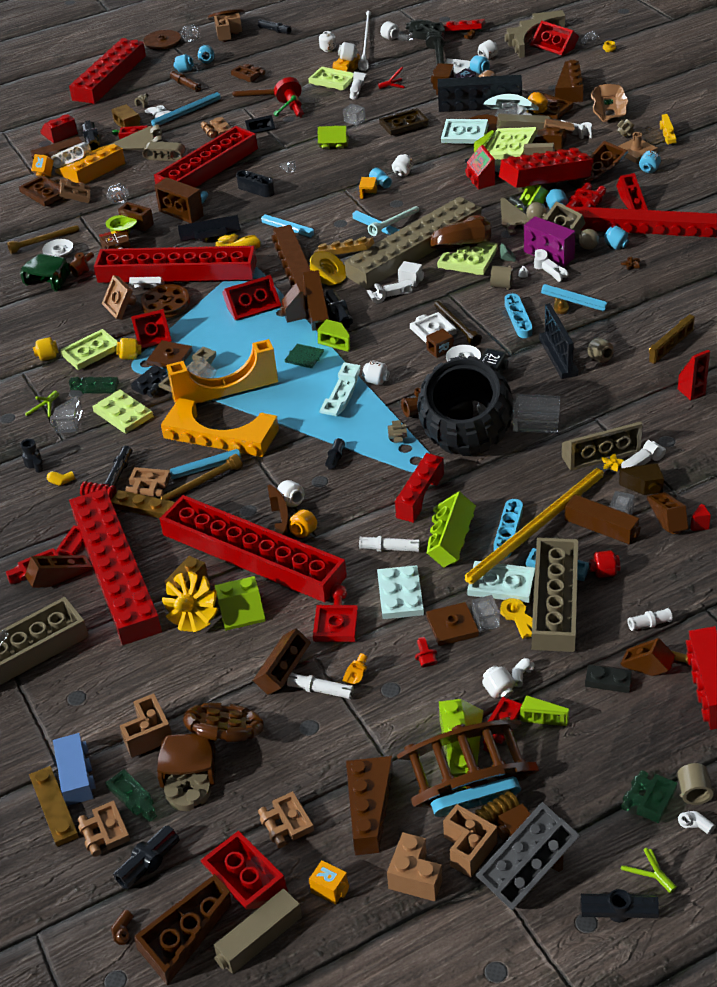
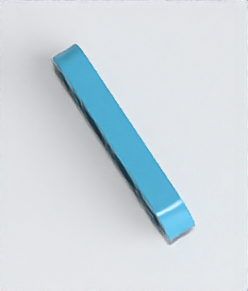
(518, 315)
(511, 528)
(475, 796)

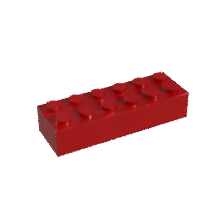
(545, 167)

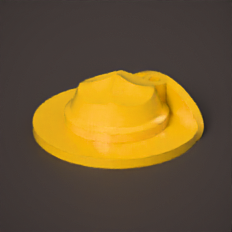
(329, 266)

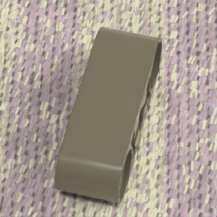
(164, 151)

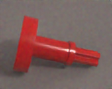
(285, 89)

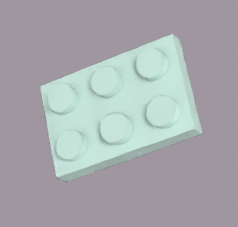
(464, 130)
(504, 582)
(400, 592)

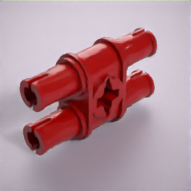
(586, 197)

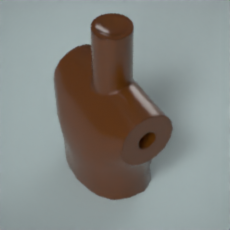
(79, 264)

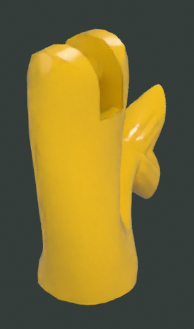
(230, 240)

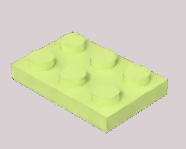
(331, 78)
(89, 349)
(122, 411)

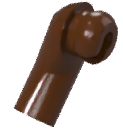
(119, 928)

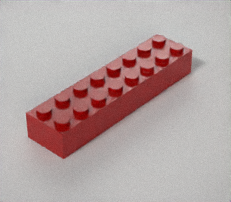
(107, 71)
(211, 158)

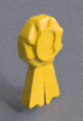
(515, 610)

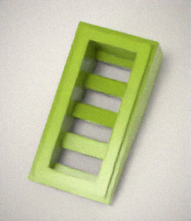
(483, 140)
(543, 712)

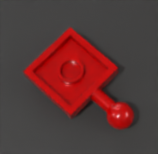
(336, 621)

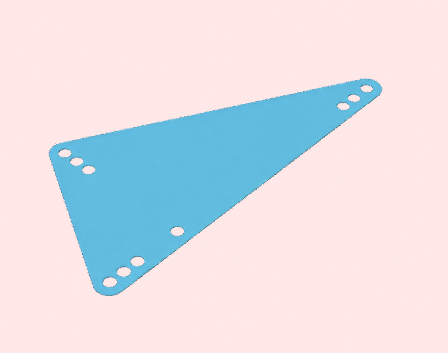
(299, 389)

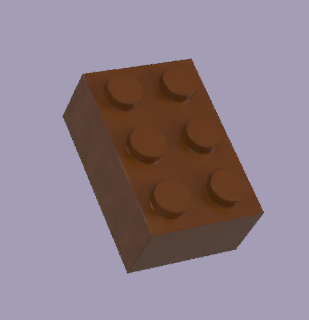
(179, 200)

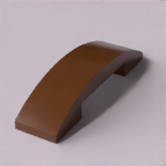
(278, 504)

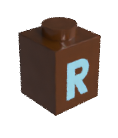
(439, 342)

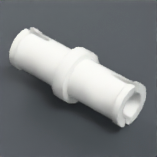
(649, 619)

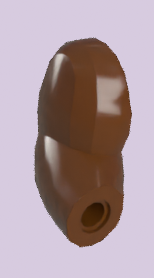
(466, 233)

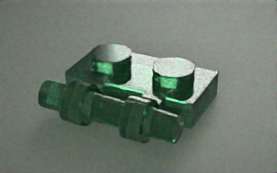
(656, 798)

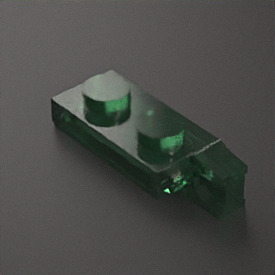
(94, 384)
(132, 794)

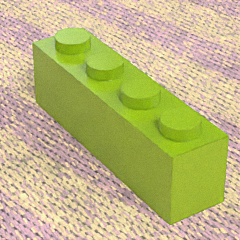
(450, 528)
(453, 714)

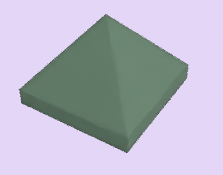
(506, 253)

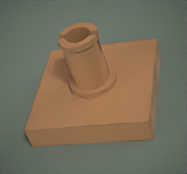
(637, 147)
(118, 297)

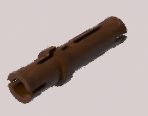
(182, 79)

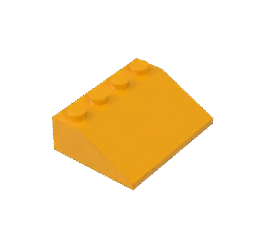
(93, 165)

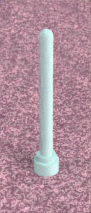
(376, 228)

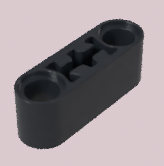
(255, 183)

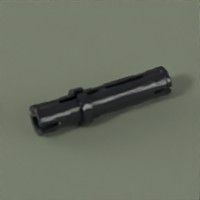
(278, 27)
(124, 455)

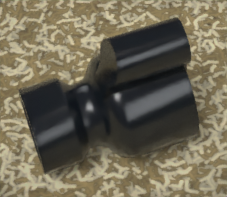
(31, 455)

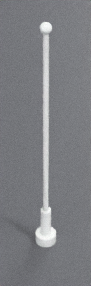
(363, 63)

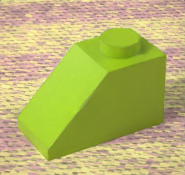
(533, 194)
(334, 335)

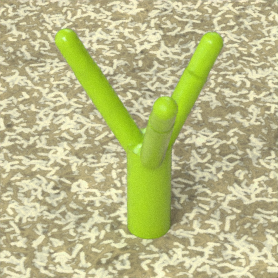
(46, 400)
(658, 874)

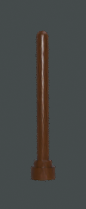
(253, 92)

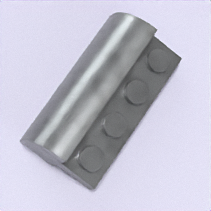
(527, 855)

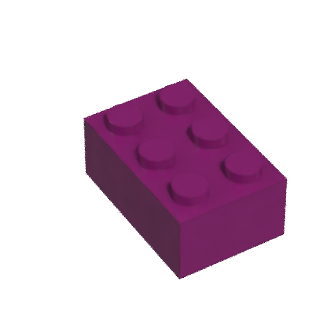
(551, 237)

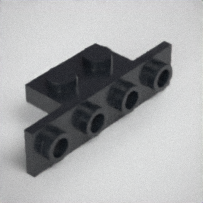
(209, 228)

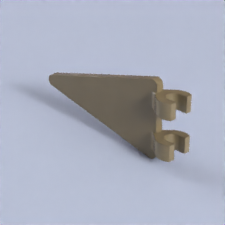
(139, 139)
(512, 216)

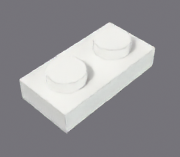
(140, 283)

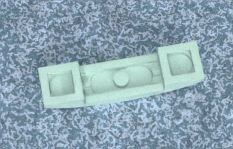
(496, 102)
(343, 390)

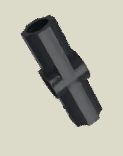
(91, 135)
(338, 308)
(146, 857)
(633, 905)

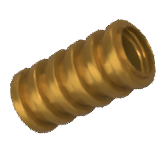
(497, 807)

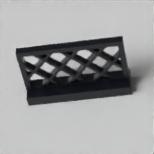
(558, 344)

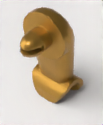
(560, 306)

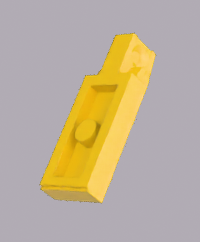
(668, 130)

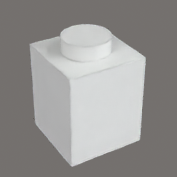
(411, 272)

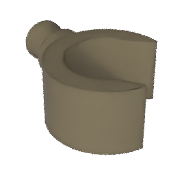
(143, 98)

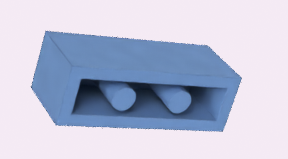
(74, 769)

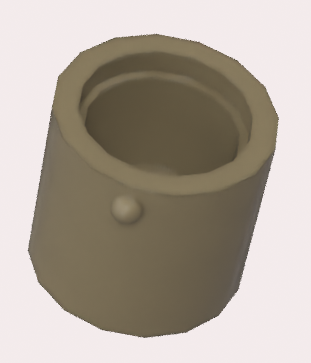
(501, 277)
(695, 784)

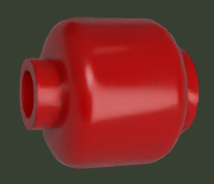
(604, 564)

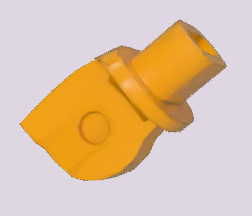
(355, 670)

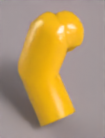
(60, 479)

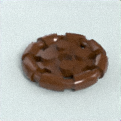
(223, 722)

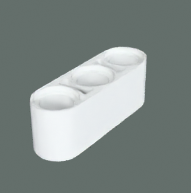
(75, 152)

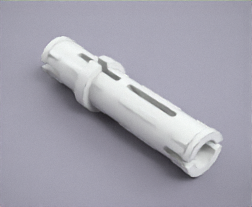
(389, 544)
(311, 684)

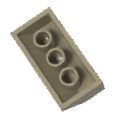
(591, 448)

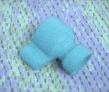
(381, 177)

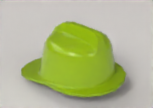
(120, 223)

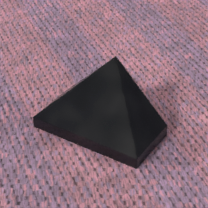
(260, 124)

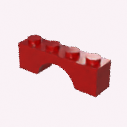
(410, 500)

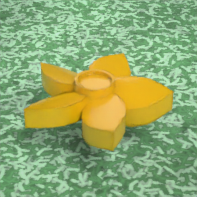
(612, 463)

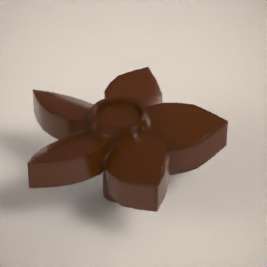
(631, 262)

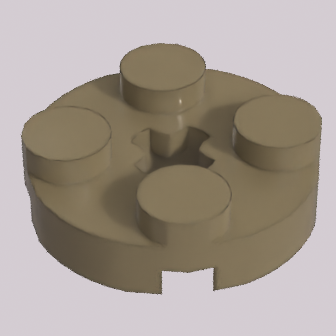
(187, 800)

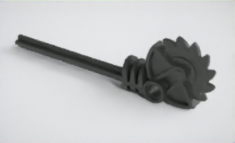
(432, 33)

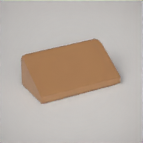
(569, 127)

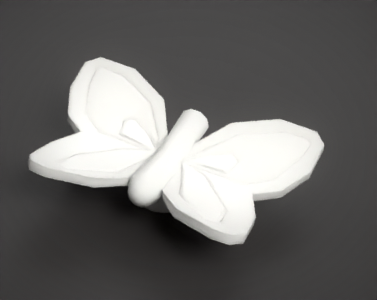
(157, 111)

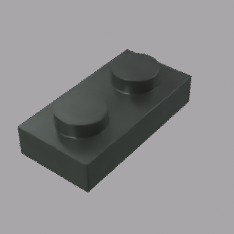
(608, 678)

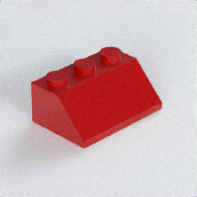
(554, 38)
(251, 297)
(245, 871)

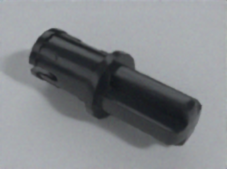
(335, 453)

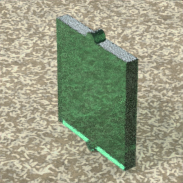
(304, 355)

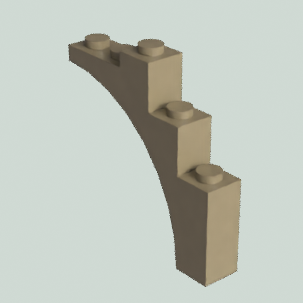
(521, 35)

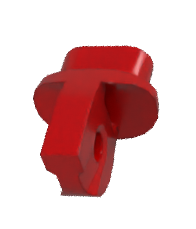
(426, 656)

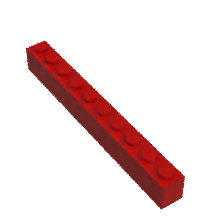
(649, 221)

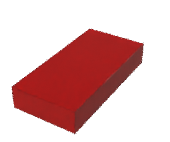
(71, 543)

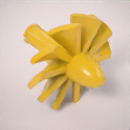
(192, 608)

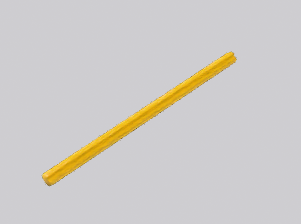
(532, 527)

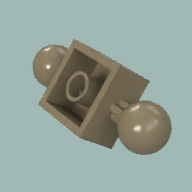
(567, 218)

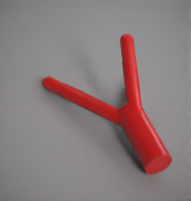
(390, 82)

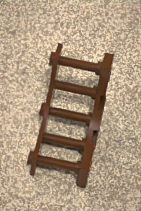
(475, 775)

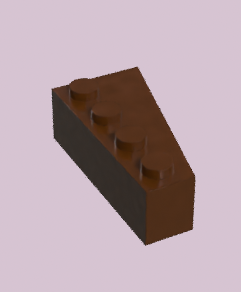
(570, 82)
(368, 796)
(182, 928)

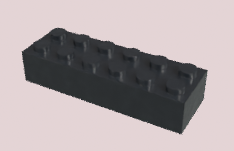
(472, 92)

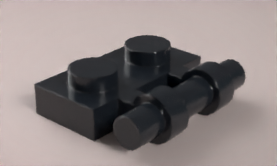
(149, 381)

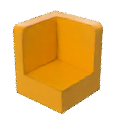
(367, 185)

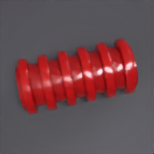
(90, 487)

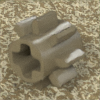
(625, 128)
(397, 431)

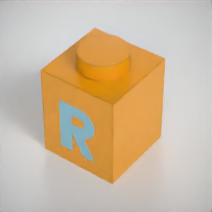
(42, 165)
(329, 882)

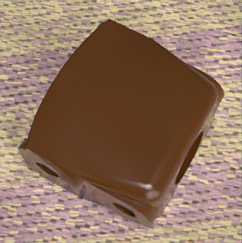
(186, 755)

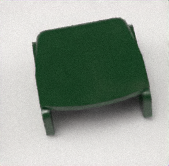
(47, 269)

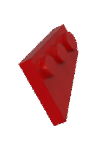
(464, 25)

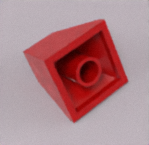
(151, 328)

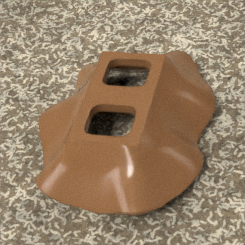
(607, 92)

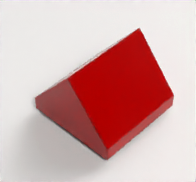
(700, 519)

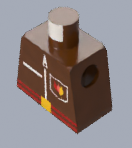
(115, 240)

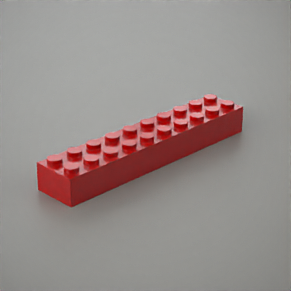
(177, 263)
(254, 548)
(115, 567)

